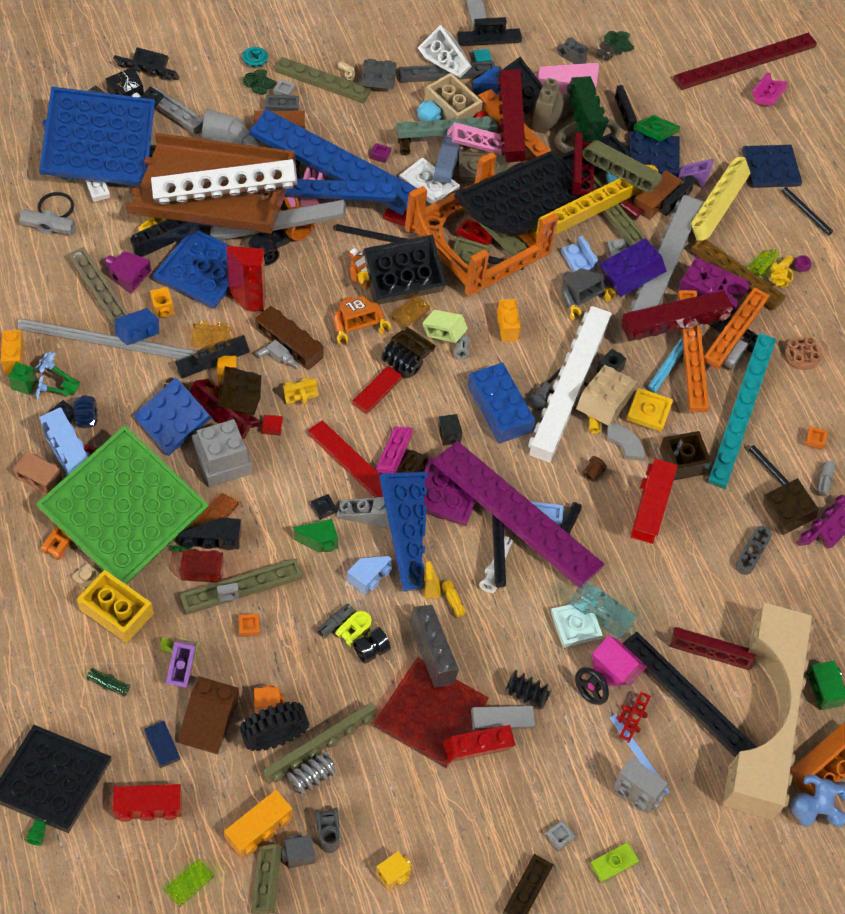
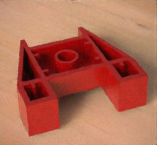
(653, 500)

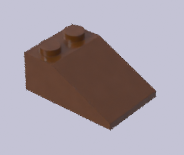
(208, 715)

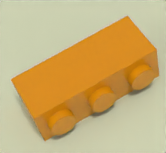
(259, 824)

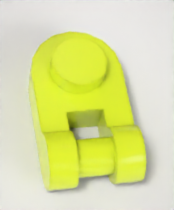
(359, 622)

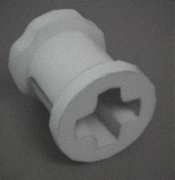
(462, 348)

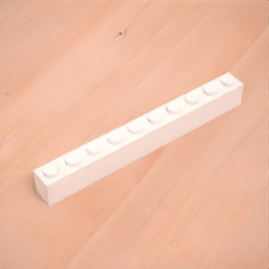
(570, 384)

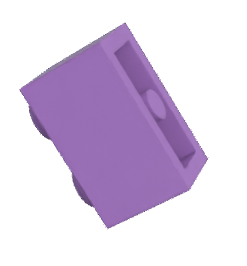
(181, 662)

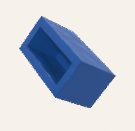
(137, 326)

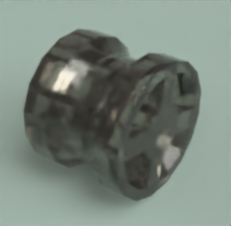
(605, 51)

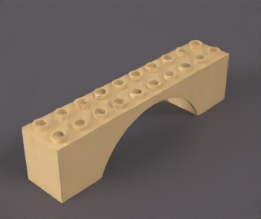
(761, 776)

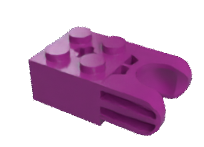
(708, 278)

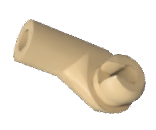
(349, 70)

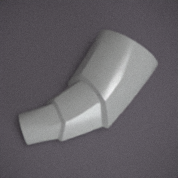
(226, 128)

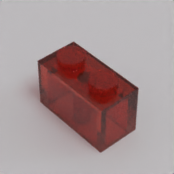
(202, 566)

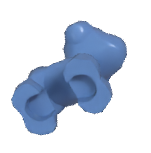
(808, 807)

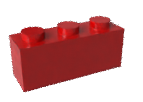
(479, 743)
(147, 802)

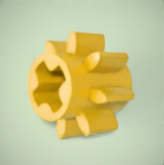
(782, 276)

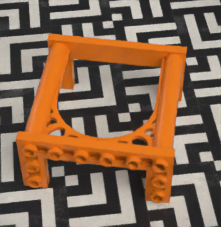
(474, 276)

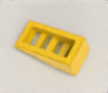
(431, 582)

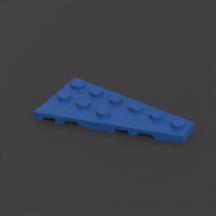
(407, 522)

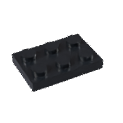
(530, 84)

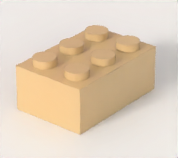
(453, 98)
(606, 395)

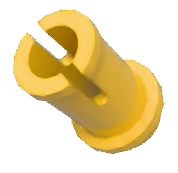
(594, 425)

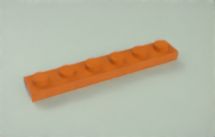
(736, 328)

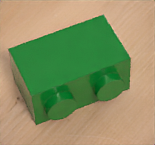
(827, 684)

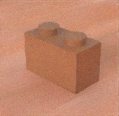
(37, 472)

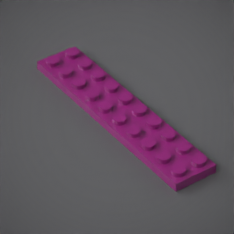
(518, 514)

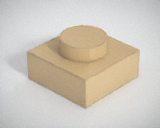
(85, 576)

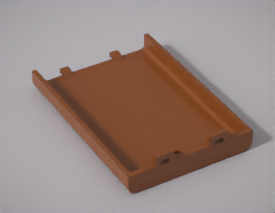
(187, 155)

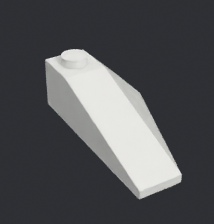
(445, 52)

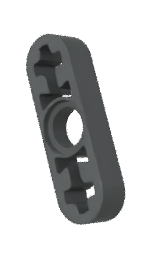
(753, 557)

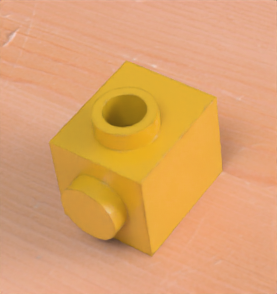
(394, 870)

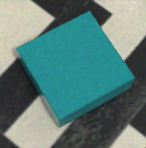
(482, 55)

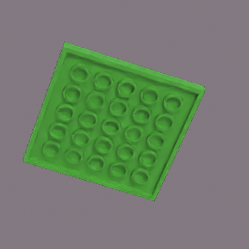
(122, 505)

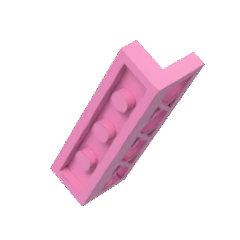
(475, 138)

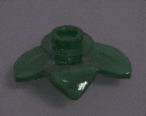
(619, 40)
(258, 81)

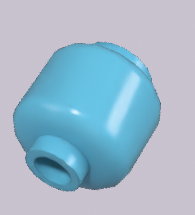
(428, 111)

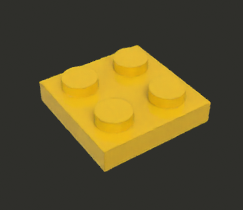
(649, 409)

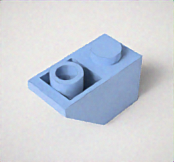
(368, 571)

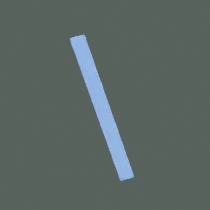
(634, 747)

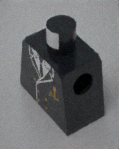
(125, 83)

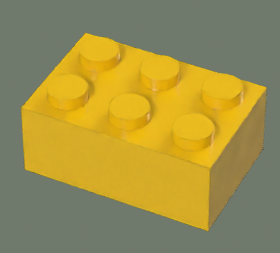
(115, 606)

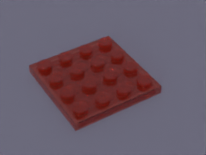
(428, 715)

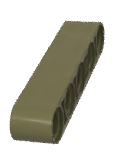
(622, 166)

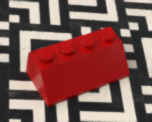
(247, 277)

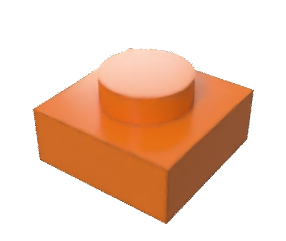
(816, 437)
(249, 625)

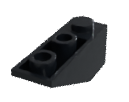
(218, 533)

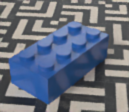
(501, 402)

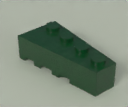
(587, 108)

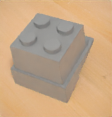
(222, 453)

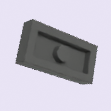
(282, 103)

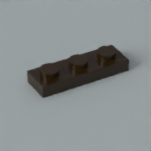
(529, 886)

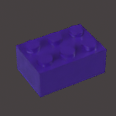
(633, 267)

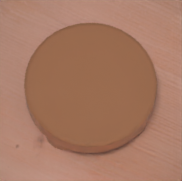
(803, 353)

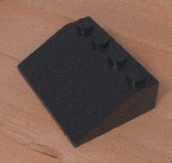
(404, 269)

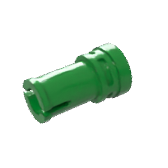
(36, 833)

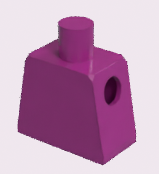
(128, 270)

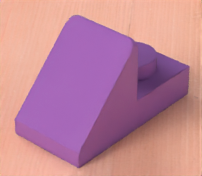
(700, 170)

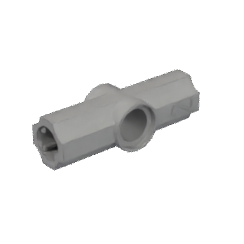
(47, 222)

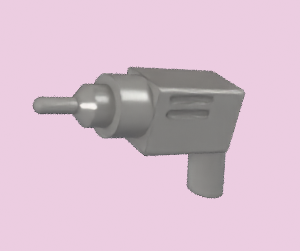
(277, 352)

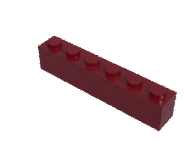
(512, 113)
(676, 315)

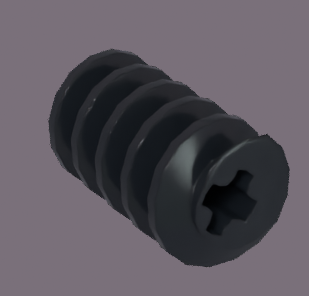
(400, 360)
(528, 690)

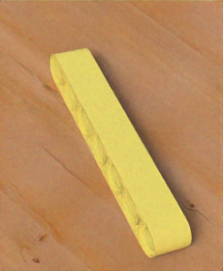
(720, 198)

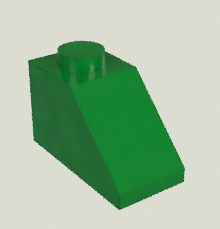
(318, 535)

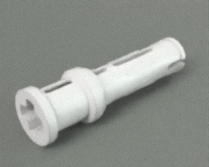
(488, 583)

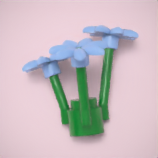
(69, 384)

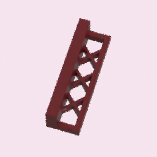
(579, 167)
(207, 395)
(712, 648)

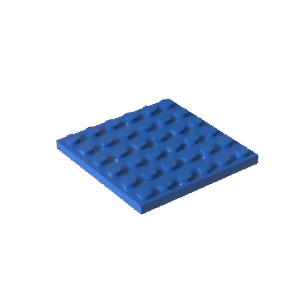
(97, 136)

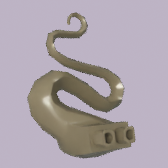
(552, 108)

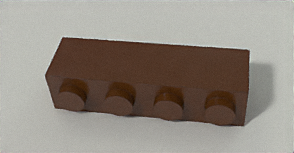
(298, 342)

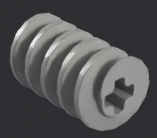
(312, 773)

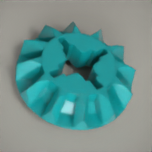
(256, 52)

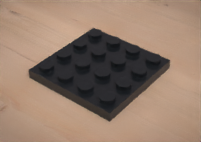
(51, 778)

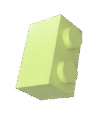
(445, 326)

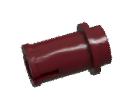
(631, 209)

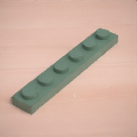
(440, 127)

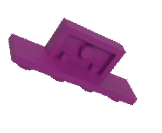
(828, 527)

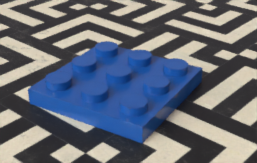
(172, 416)

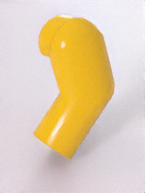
(787, 261)

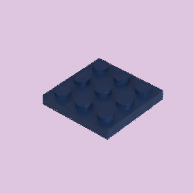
(661, 154)
(772, 166)

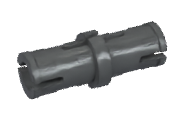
(335, 620)

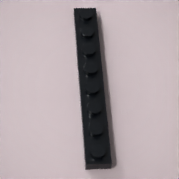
(688, 696)

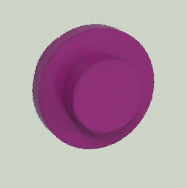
(802, 263)

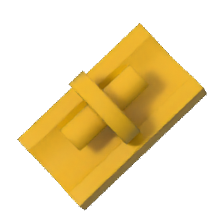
(300, 391)

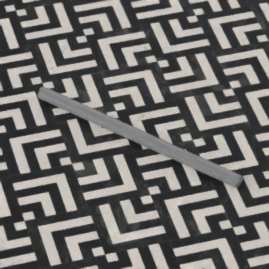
(103, 339)

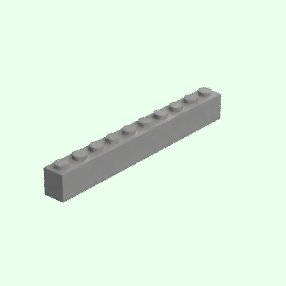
(671, 250)

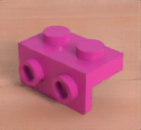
(768, 90)

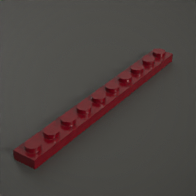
(744, 61)

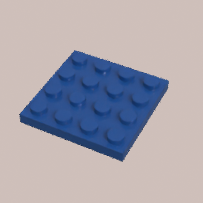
(197, 269)

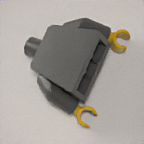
(583, 286)

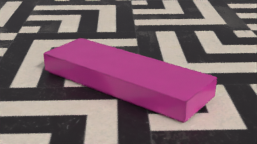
(394, 449)

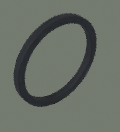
(57, 194)

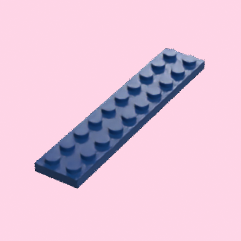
(326, 156)

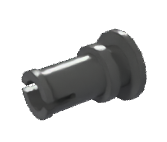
(539, 398)

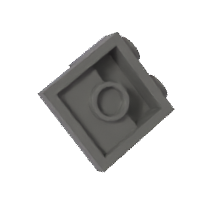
(379, 74)

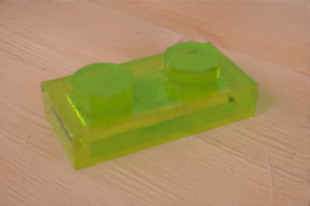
(762, 262)
(189, 883)

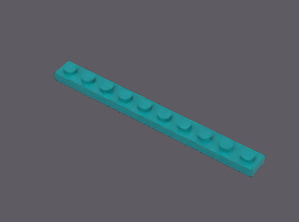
(741, 411)

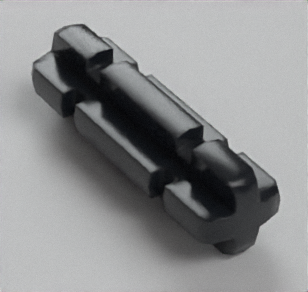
(571, 517)

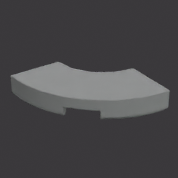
(626, 441)

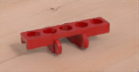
(628, 725)

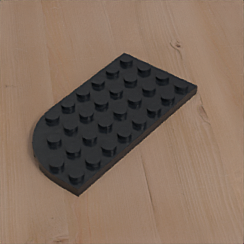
(519, 195)

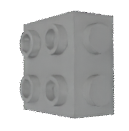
(640, 786)

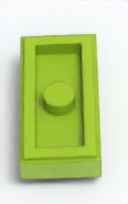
(614, 862)

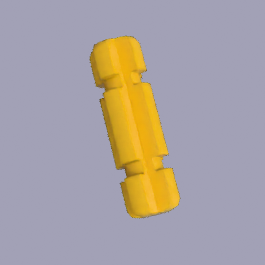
(453, 599)

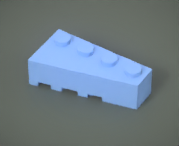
(63, 440)

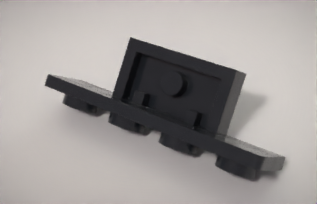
(489, 32)
(148, 61)
(208, 357)

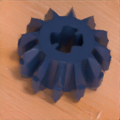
(85, 411)

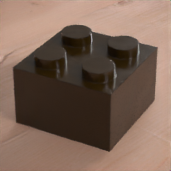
(239, 390)
(688, 453)
(790, 506)

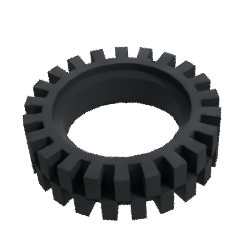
(274, 726)

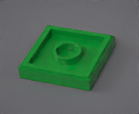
(656, 128)

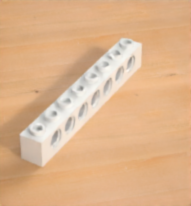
(161, 184)

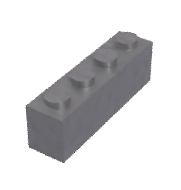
(433, 646)

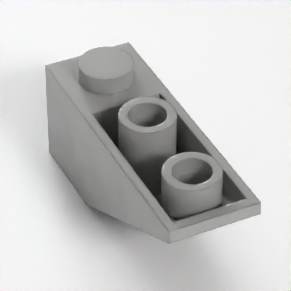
(366, 511)

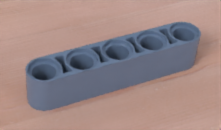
(446, 160)

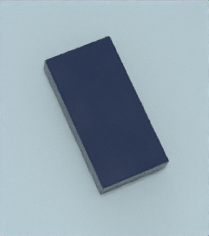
(162, 744)

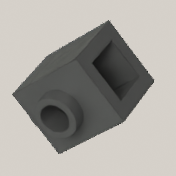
(298, 851)

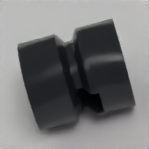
(263, 241)
(373, 644)

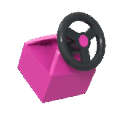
(612, 667)

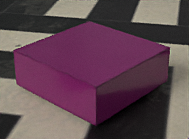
(380, 153)

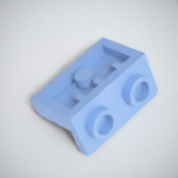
(580, 255)

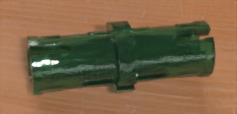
(108, 682)

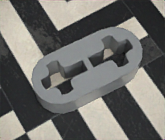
(736, 354)

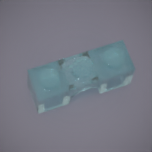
(593, 600)

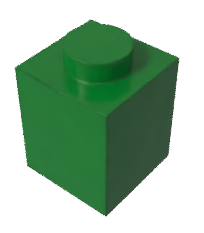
(22, 378)

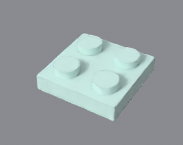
(574, 626)

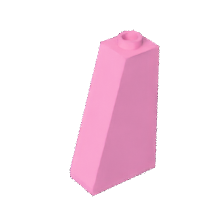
(564, 73)

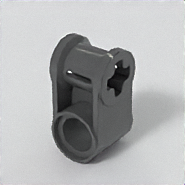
(574, 51)
(328, 826)

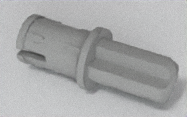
(826, 478)

